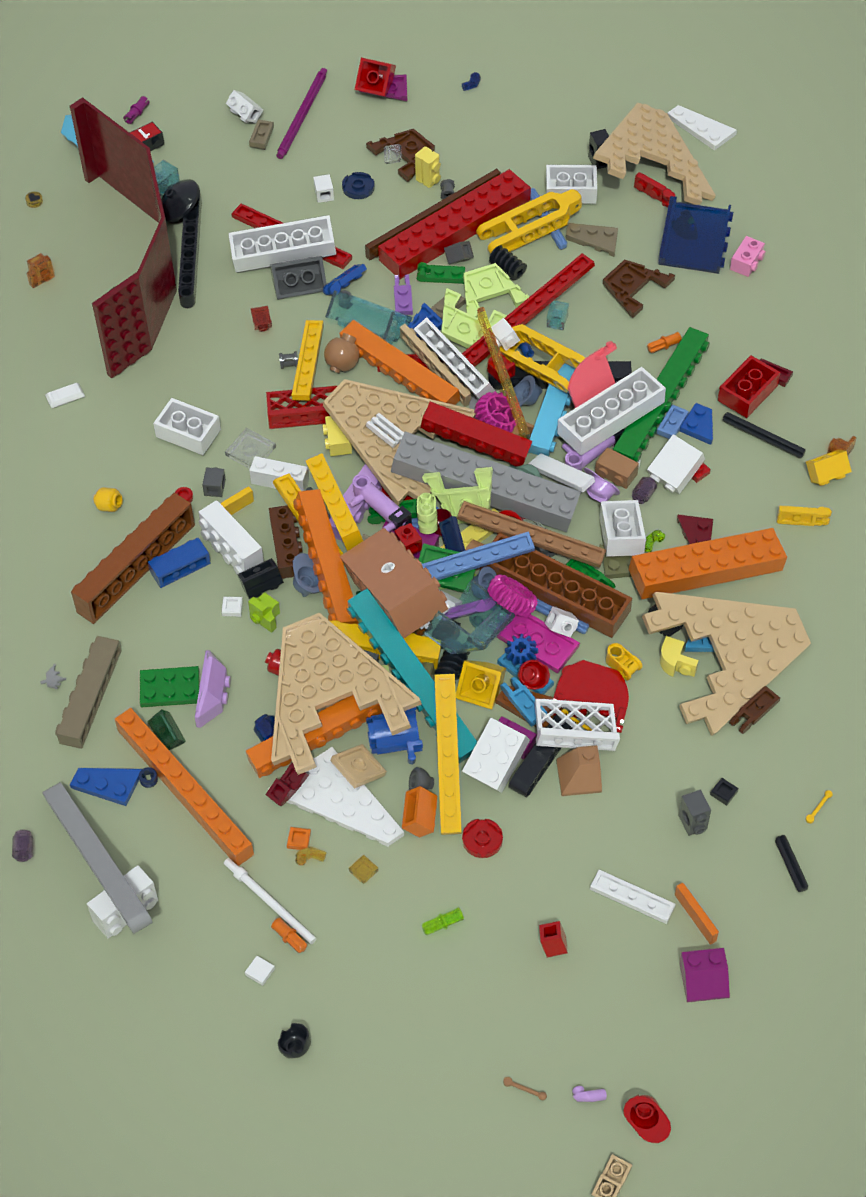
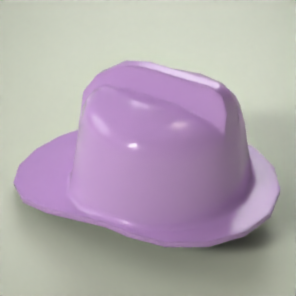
(601, 489)

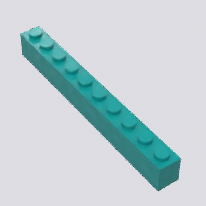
(403, 663)

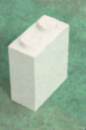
(676, 464)

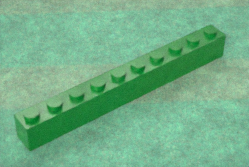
(673, 378)

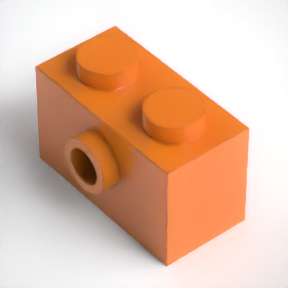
(419, 811)

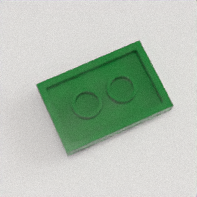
(457, 582)
(169, 686)

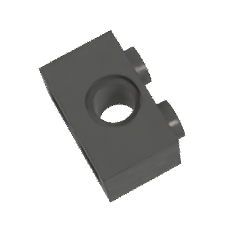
(694, 813)

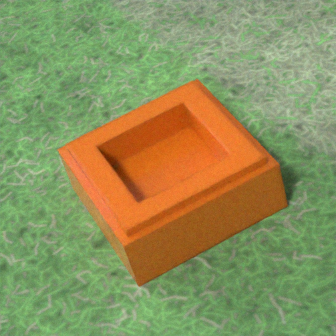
(298, 838)

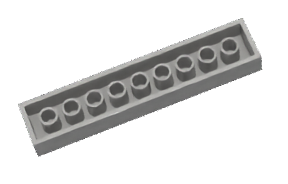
(511, 488)

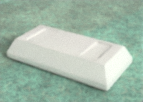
(64, 395)

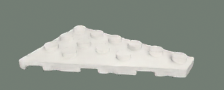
(334, 798)

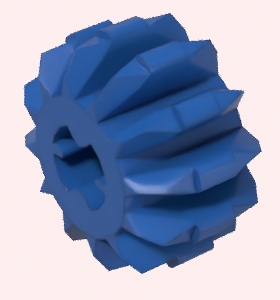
(528, 653)

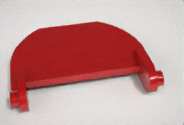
(594, 684)

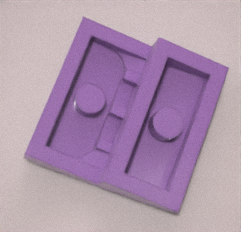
(470, 608)

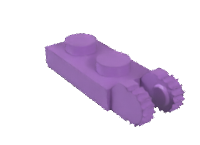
(403, 296)

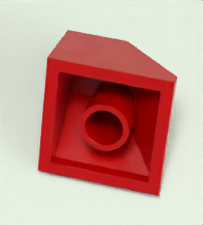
(374, 77)

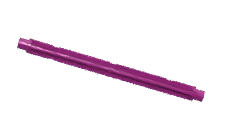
(301, 113)

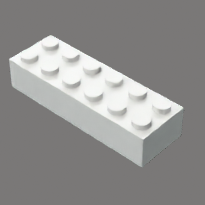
(282, 243)
(611, 411)

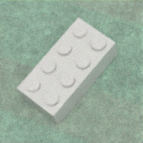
(229, 538)

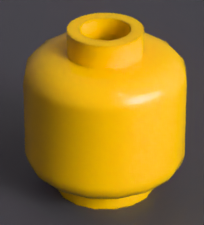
(108, 499)

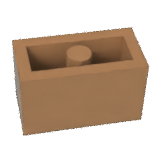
(616, 468)

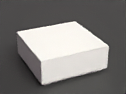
(232, 606)
(259, 970)

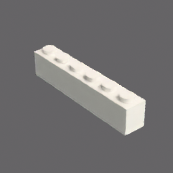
(453, 358)

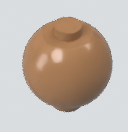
(342, 353)

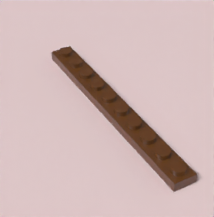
(371, 248)

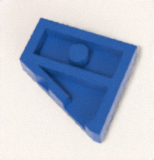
(699, 424)

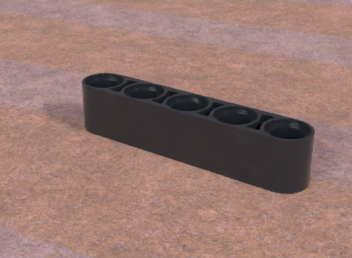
(535, 765)

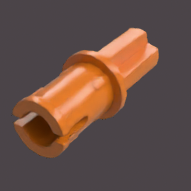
(664, 342)
(289, 935)

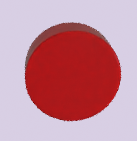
(185, 493)

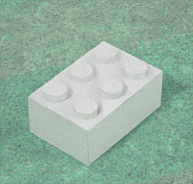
(576, 177)
(187, 426)
(622, 528)
(496, 755)
(106, 915)

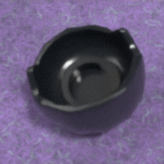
(294, 1041)

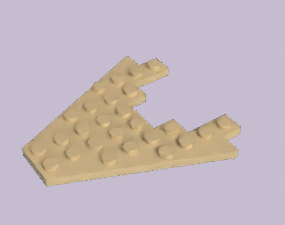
(653, 136)
(357, 403)
(748, 640)
(320, 669)

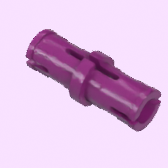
(136, 109)

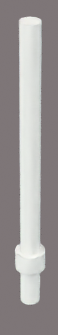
(242, 875)

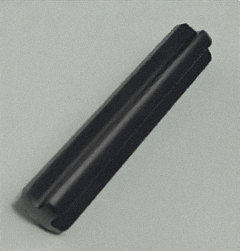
(791, 863)

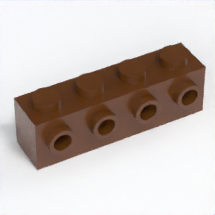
(285, 539)

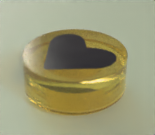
(34, 199)

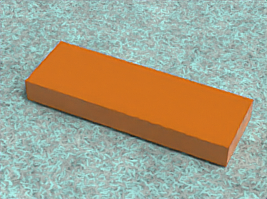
(696, 913)

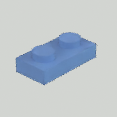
(672, 421)

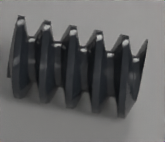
(507, 262)
(451, 664)

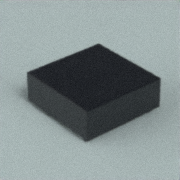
(724, 791)

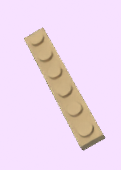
(431, 360)

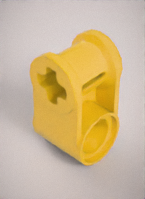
(624, 662)

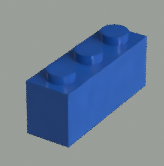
(179, 562)

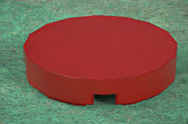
(482, 838)

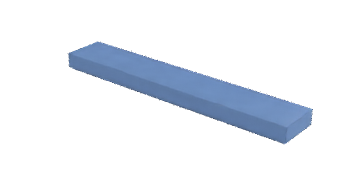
(480, 556)

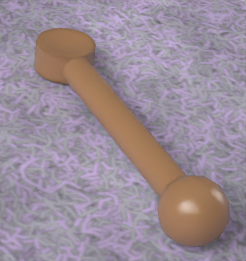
(508, 1082)

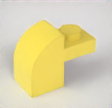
(673, 660)

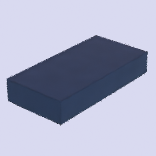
(451, 534)

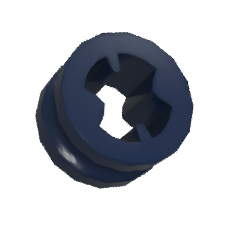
(148, 783)

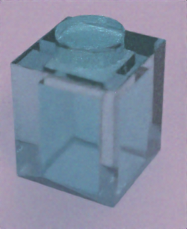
(557, 315)

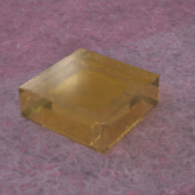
(363, 869)

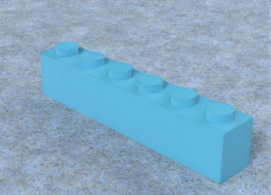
(551, 410)

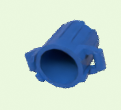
(383, 742)

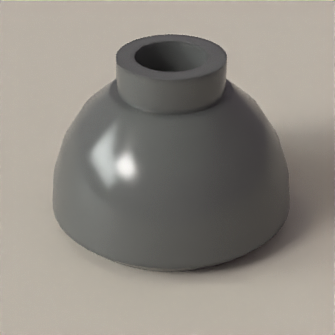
(421, 778)

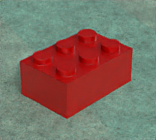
(748, 386)

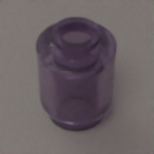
(644, 490)
(22, 845)

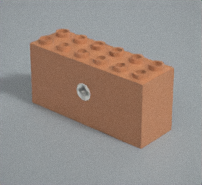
(395, 581)

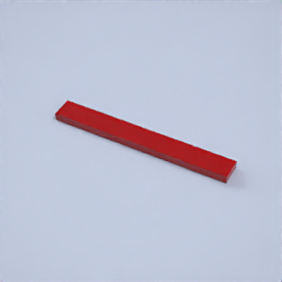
(257, 219)

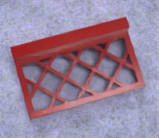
(299, 416)

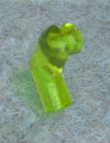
(656, 535)

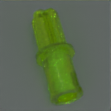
(442, 921)

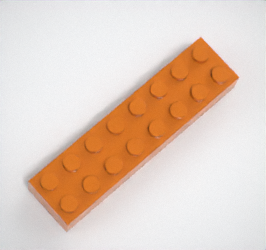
(707, 563)

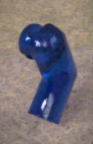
(473, 82)

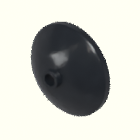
(179, 199)

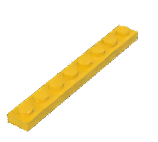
(447, 754)

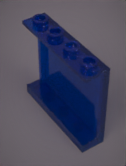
(695, 237)

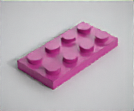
(553, 647)

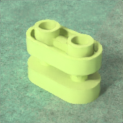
(427, 513)

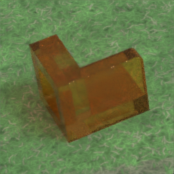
(840, 444)

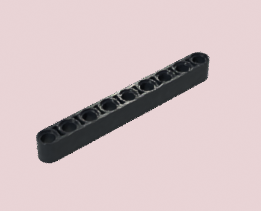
(189, 256)

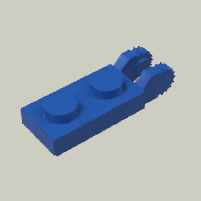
(343, 279)

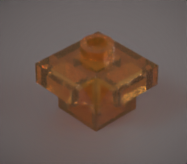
(39, 270)

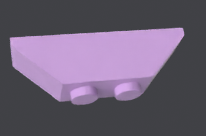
(212, 690)

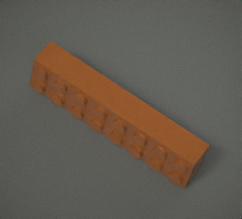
(130, 559)
(567, 589)

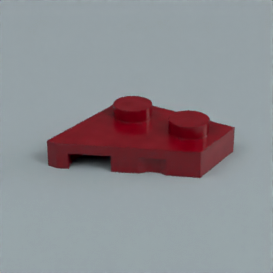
(695, 528)

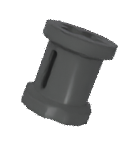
(447, 188)
(283, 357)

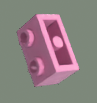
(747, 256)

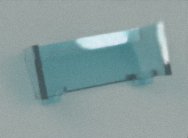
(374, 317)
(487, 624)

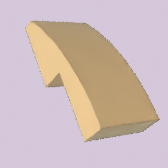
(612, 1178)

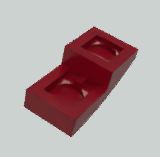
(286, 786)

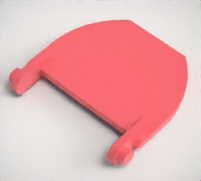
(591, 376)

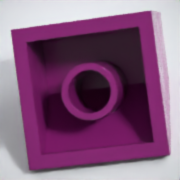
(705, 974)

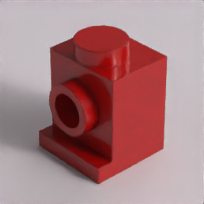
(509, 366)

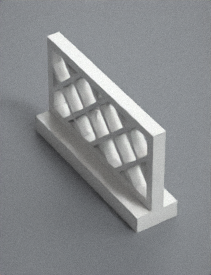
(577, 736)

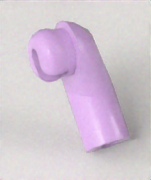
(588, 1096)

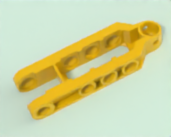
(517, 237)
(548, 372)

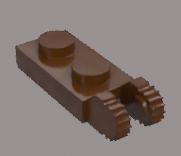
(755, 708)

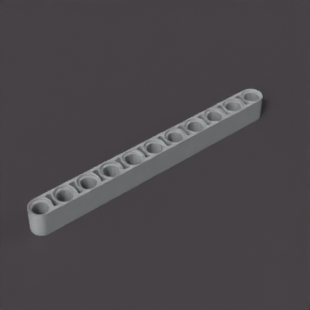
(97, 858)

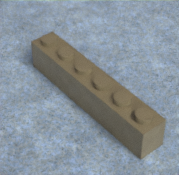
(88, 692)

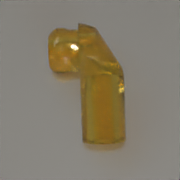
(308, 853)

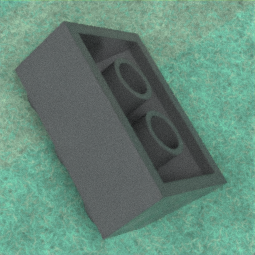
(298, 277)

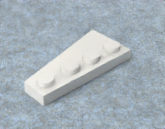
(703, 128)

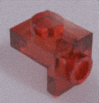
(261, 318)

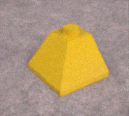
(480, 683)

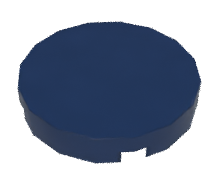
(358, 185)

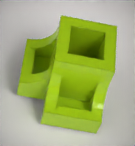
(264, 610)

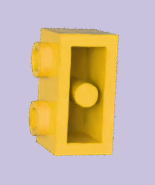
(828, 467)

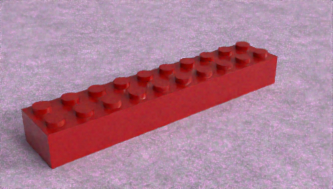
(453, 223)

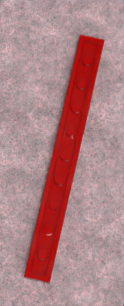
(535, 303)

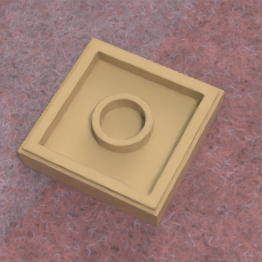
(358, 766)

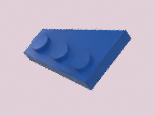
(107, 783)

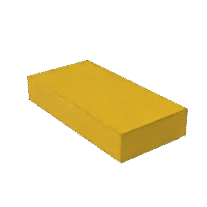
(238, 500)

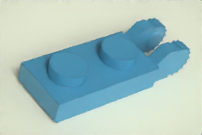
(522, 700)

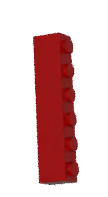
(475, 434)

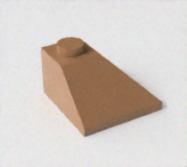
(580, 771)

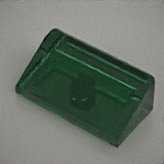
(166, 729)

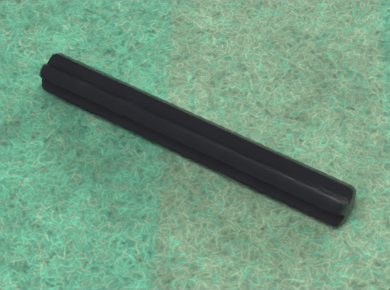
(764, 435)

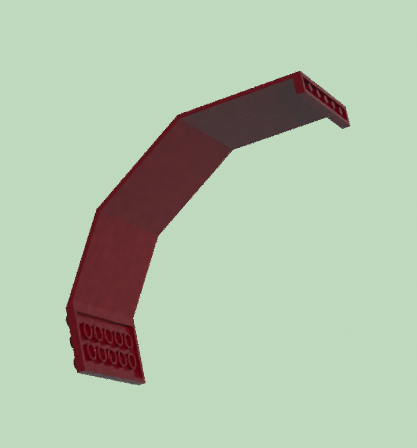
(135, 309)

